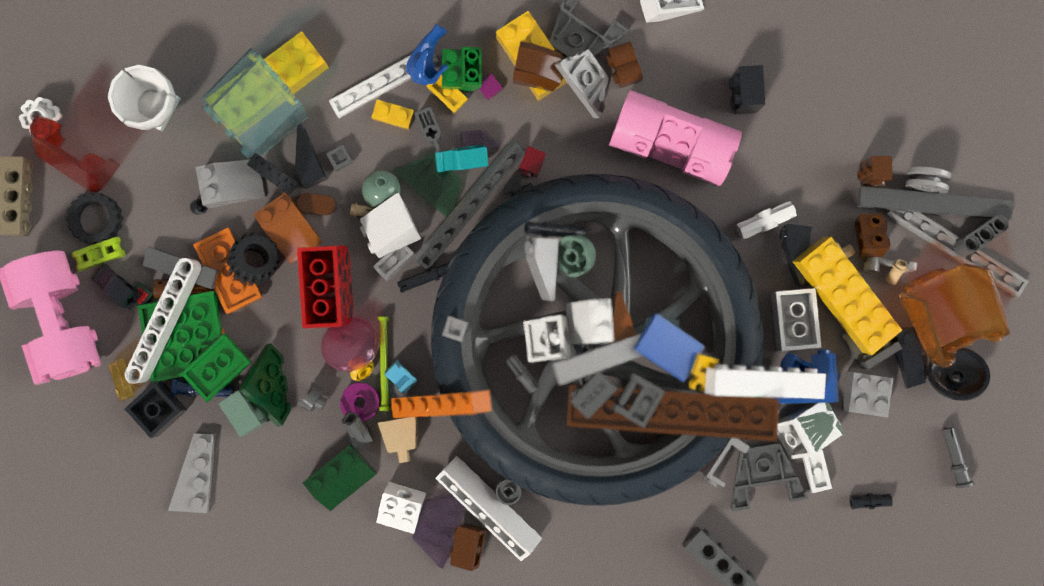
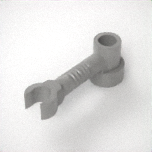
(873, 264)

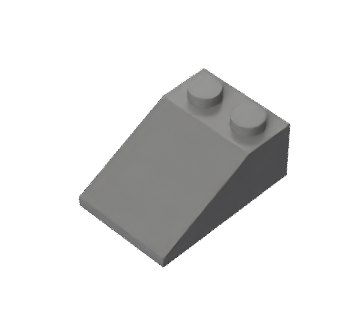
(228, 183)

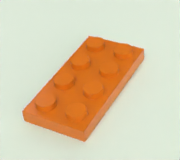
(214, 253)

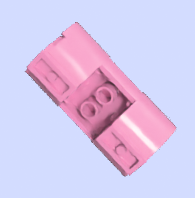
(676, 138)
(41, 283)

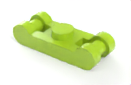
(98, 254)

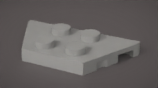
(585, 79)

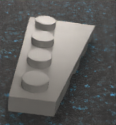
(195, 479)

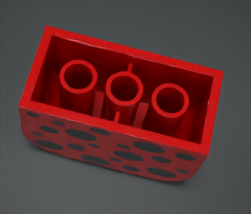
(325, 286)

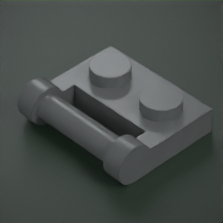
(644, 403)

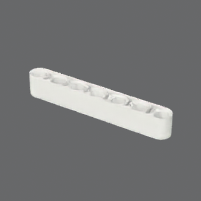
(155, 326)

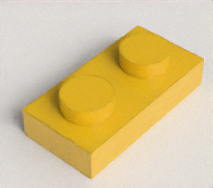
(450, 97)
(392, 114)

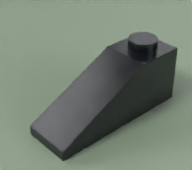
(306, 161)
(794, 242)
(910, 357)

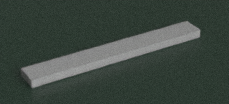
(945, 241)

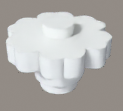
(38, 107)

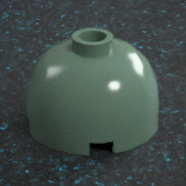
(379, 187)
(575, 255)

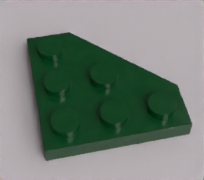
(268, 386)

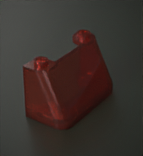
(90, 172)

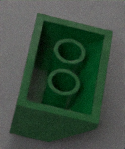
(339, 477)

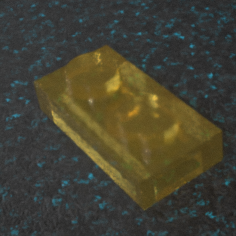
(123, 388)

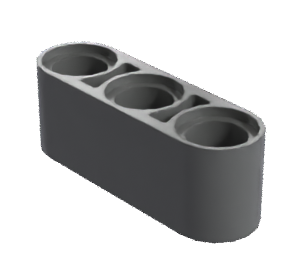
(988, 233)

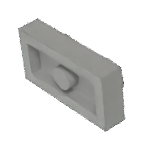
(393, 262)

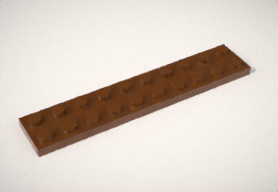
(689, 415)

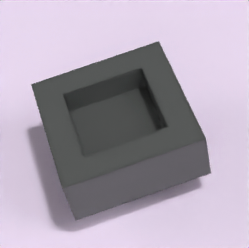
(339, 158)

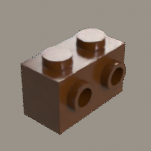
(875, 171)
(872, 235)
(467, 546)

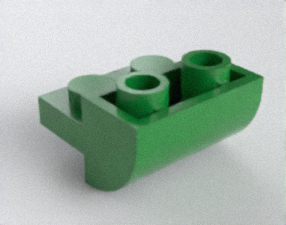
(463, 69)

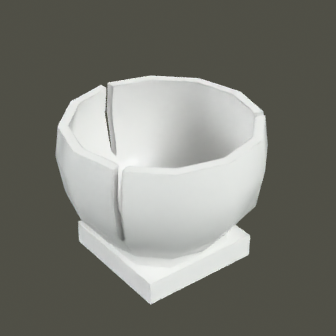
(144, 99)

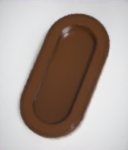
(316, 204)

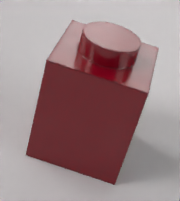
(532, 162)

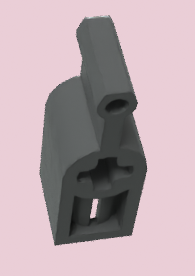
(426, 129)

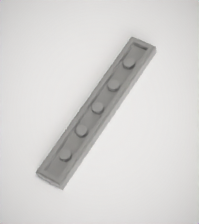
(596, 360)

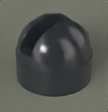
(196, 203)

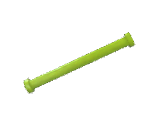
(384, 363)

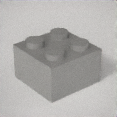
(867, 394)

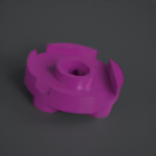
(364, 391)

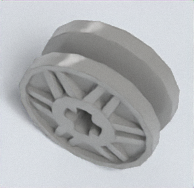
(928, 180)

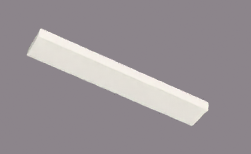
(372, 88)

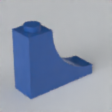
(826, 364)

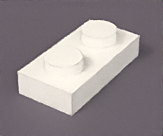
(817, 472)

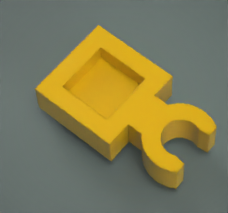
(699, 370)

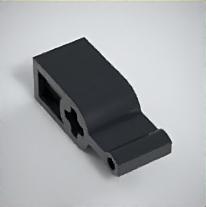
(116, 287)

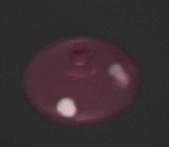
(356, 350)

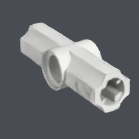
(766, 220)

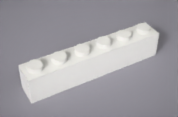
(764, 383)
(484, 505)

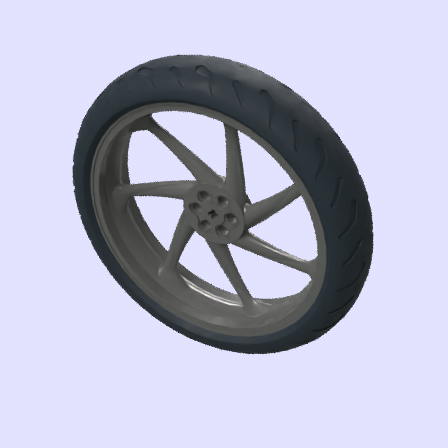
(499, 240)

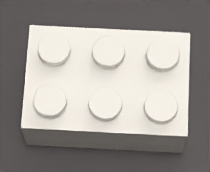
(795, 319)

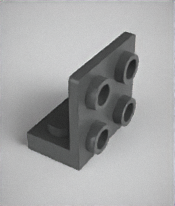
(868, 361)

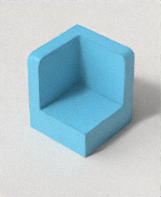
(400, 376)

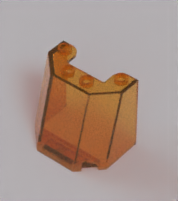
(954, 310)

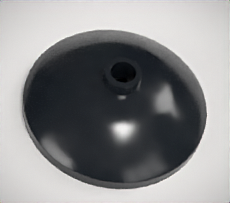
(968, 369)

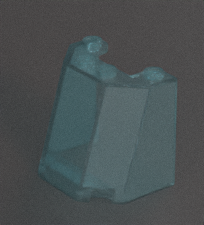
(253, 105)

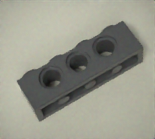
(695, 545)

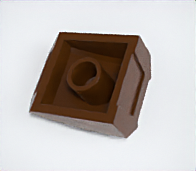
(536, 67)

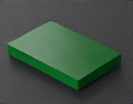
(216, 367)

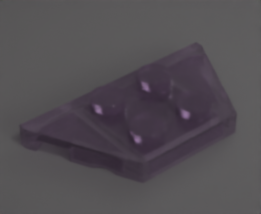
(437, 526)

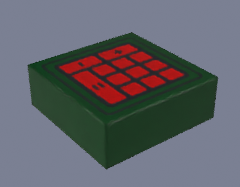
(146, 296)

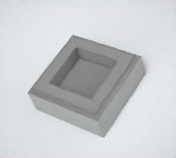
(455, 328)

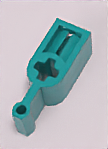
(461, 158)

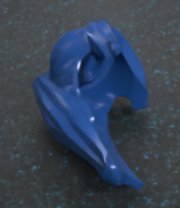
(420, 63)

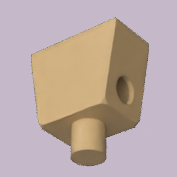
(400, 436)

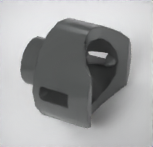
(314, 399)

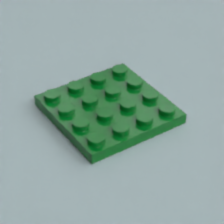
(192, 334)

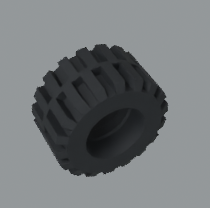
(264, 248)

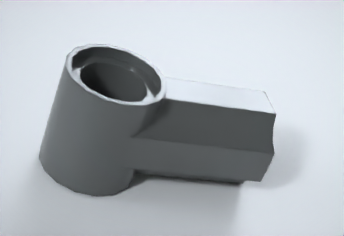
(358, 432)

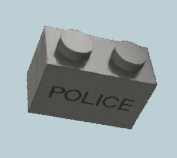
(592, 394)

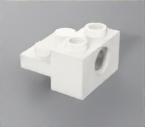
(548, 338)
(400, 507)

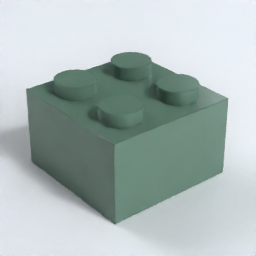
(243, 414)

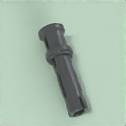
(959, 466)

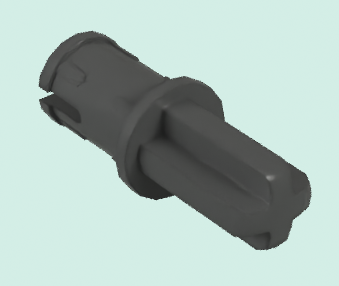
(522, 373)

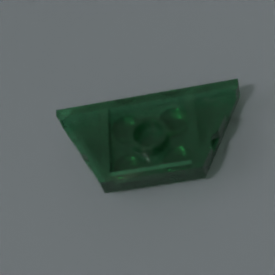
(436, 187)

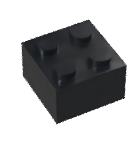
(747, 89)
(155, 409)

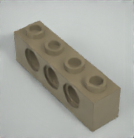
(8, 188)

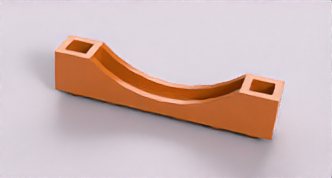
(442, 404)

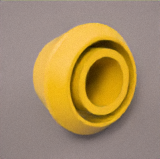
(362, 373)

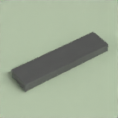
(166, 262)

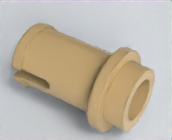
(360, 210)
(899, 267)

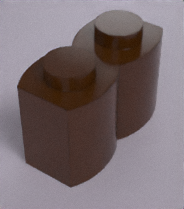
(625, 65)

